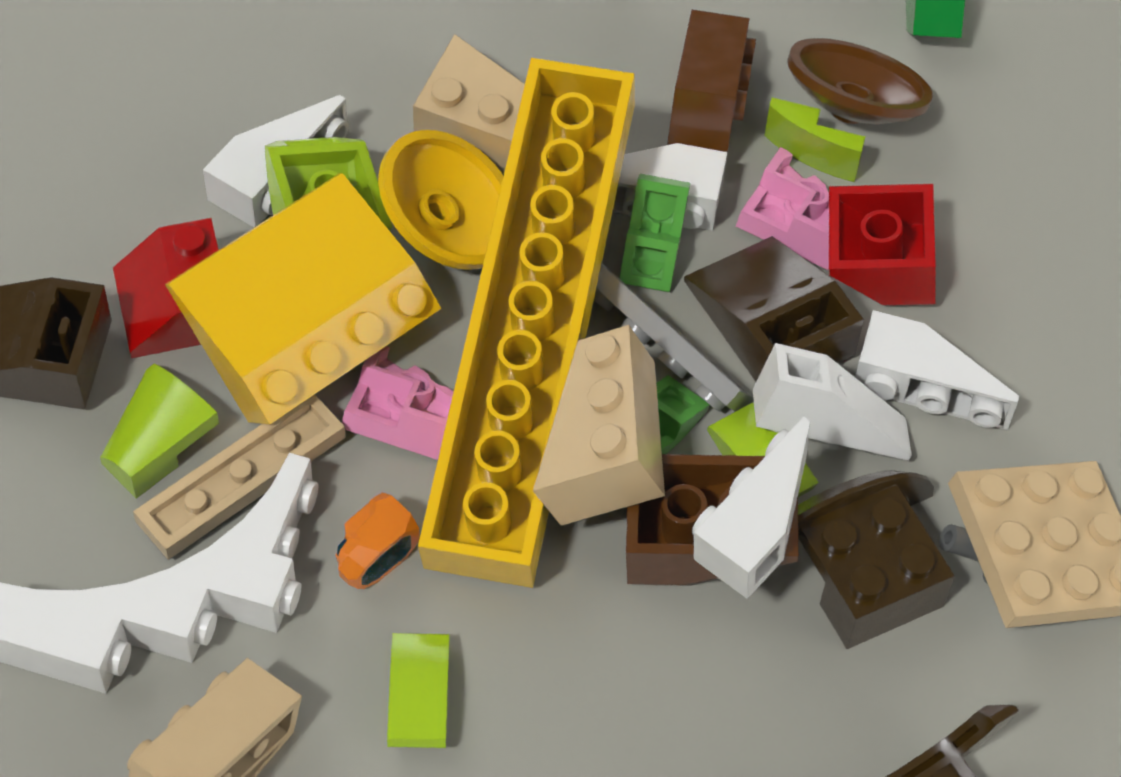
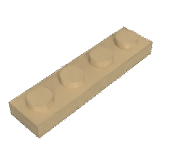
(235, 476)

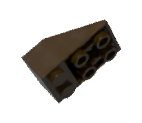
(773, 298)
(52, 340)

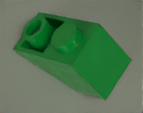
(935, 17)

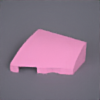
(790, 210)
(398, 406)

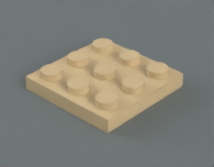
(1044, 540)

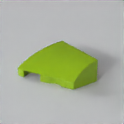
(154, 429)

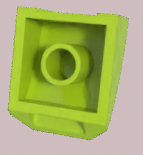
(305, 164)

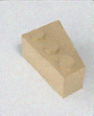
(471, 100)
(604, 431)
(225, 732)

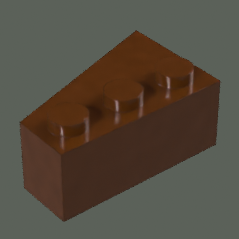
(711, 80)

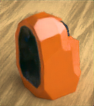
(376, 541)

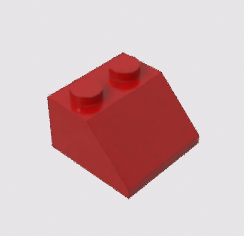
(884, 241)
(147, 307)

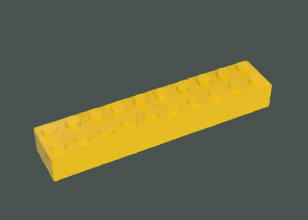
(527, 321)

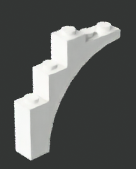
(240, 577)

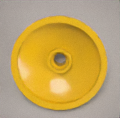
(441, 196)

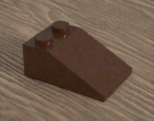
(661, 529)

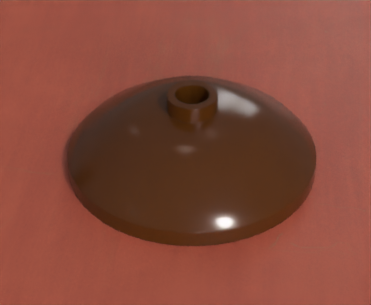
(858, 82)

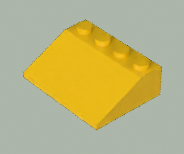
(302, 299)

